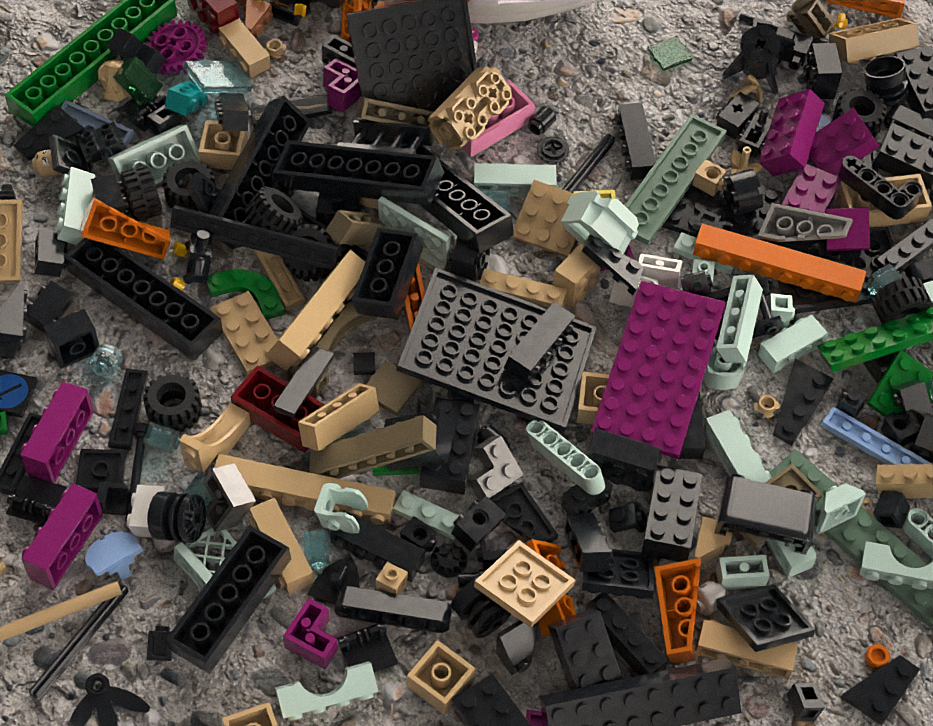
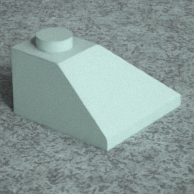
(839, 506)

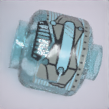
(106, 360)

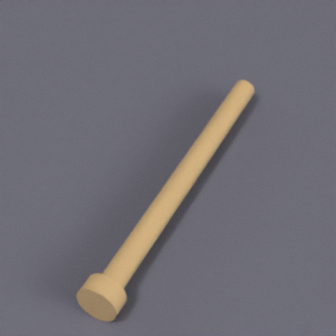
(59, 611)

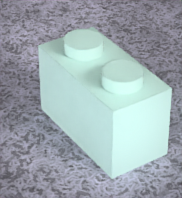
(742, 572)

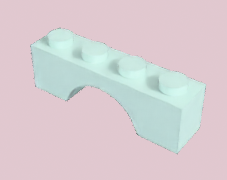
(880, 564)
(357, 682)

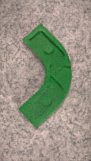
(247, 280)

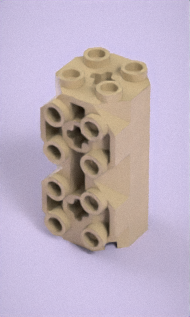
(469, 107)

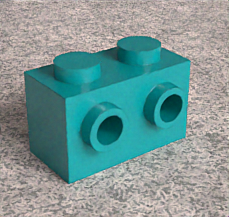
(185, 98)

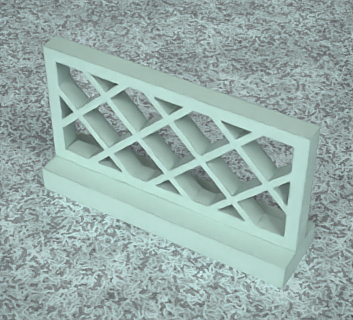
(433, 253)
(192, 563)

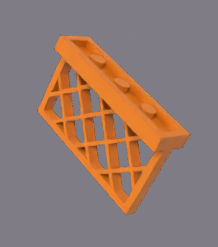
(888, 8)

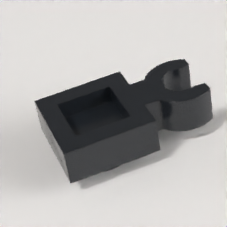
(711, 219)

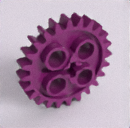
(178, 44)

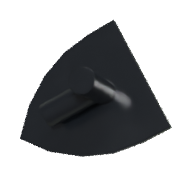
(334, 577)

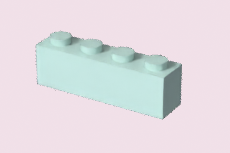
(512, 177)
(75, 198)
(739, 319)

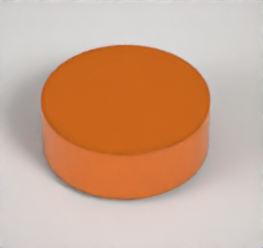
(877, 656)

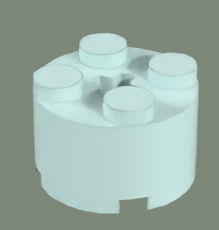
(722, 374)

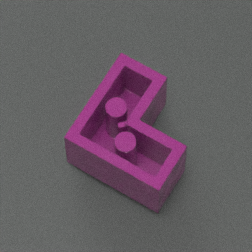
(341, 84)
(307, 637)

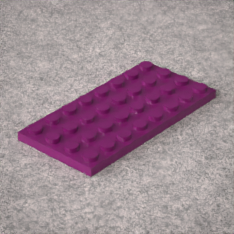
(660, 367)

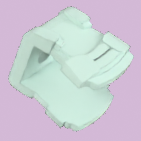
(333, 494)

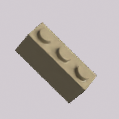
(354, 228)

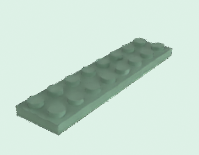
(673, 175)

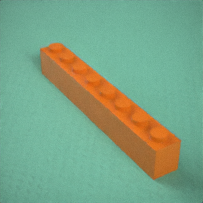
(779, 263)

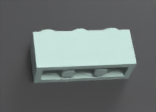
(792, 343)

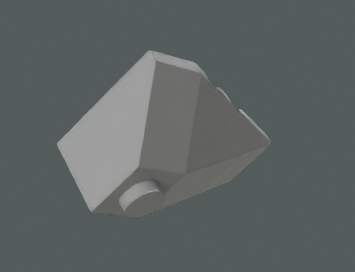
(797, 224)

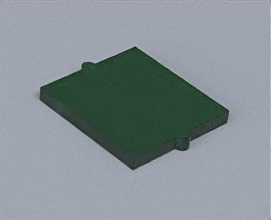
(670, 53)

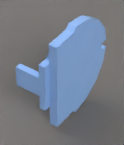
(113, 554)

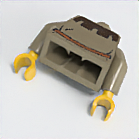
(813, 19)

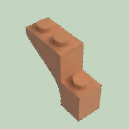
(257, 15)

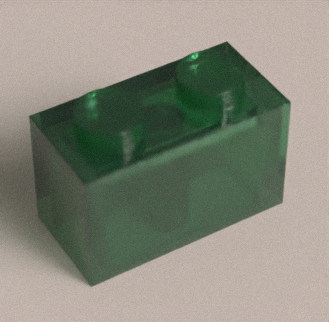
(138, 80)

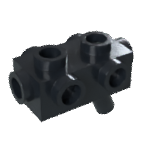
(755, 133)

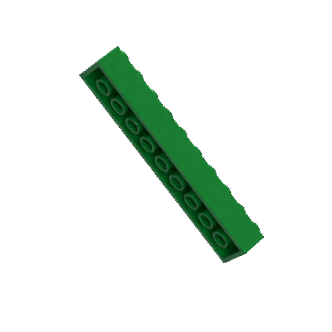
(77, 64)

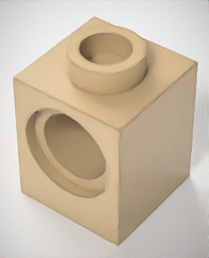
(709, 178)
(391, 579)

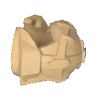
(112, 89)

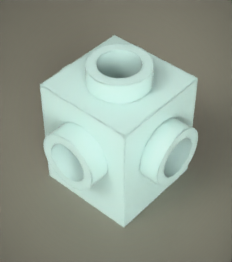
(781, 306)

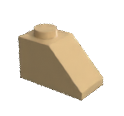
(708, 543)

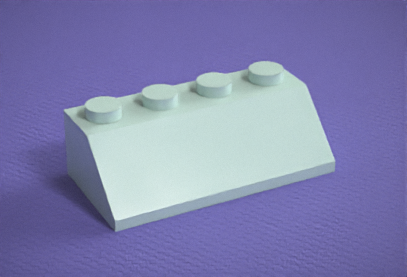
(157, 153)

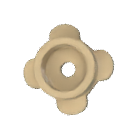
(275, 48)
(766, 400)

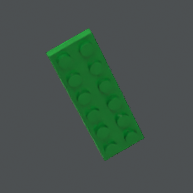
(878, 341)

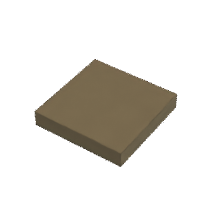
(393, 387)

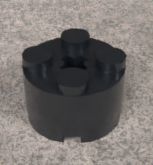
(743, 192)
(467, 261)

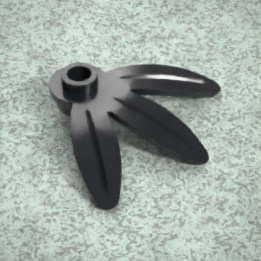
(101, 699)

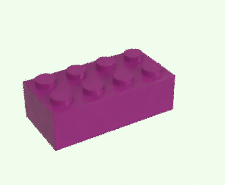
(791, 133)
(57, 432)
(62, 536)

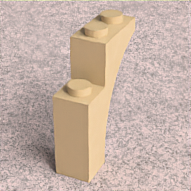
(219, 438)

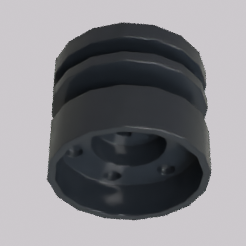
(887, 79)
(176, 516)
(479, 610)

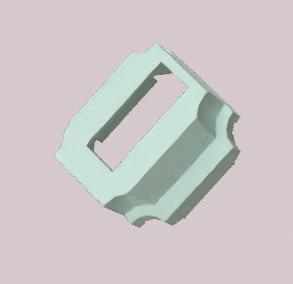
(600, 217)

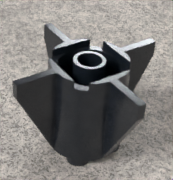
(759, 54)

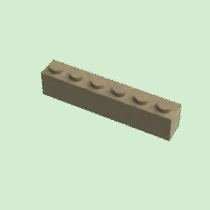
(375, 448)

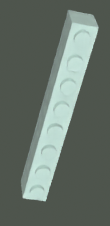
(739, 458)

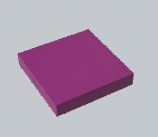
(858, 234)

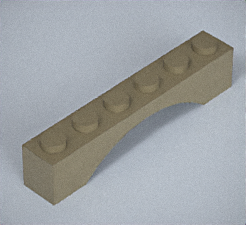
(338, 329)

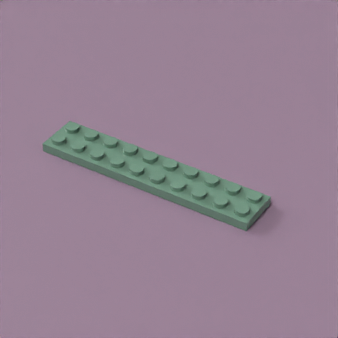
(864, 527)

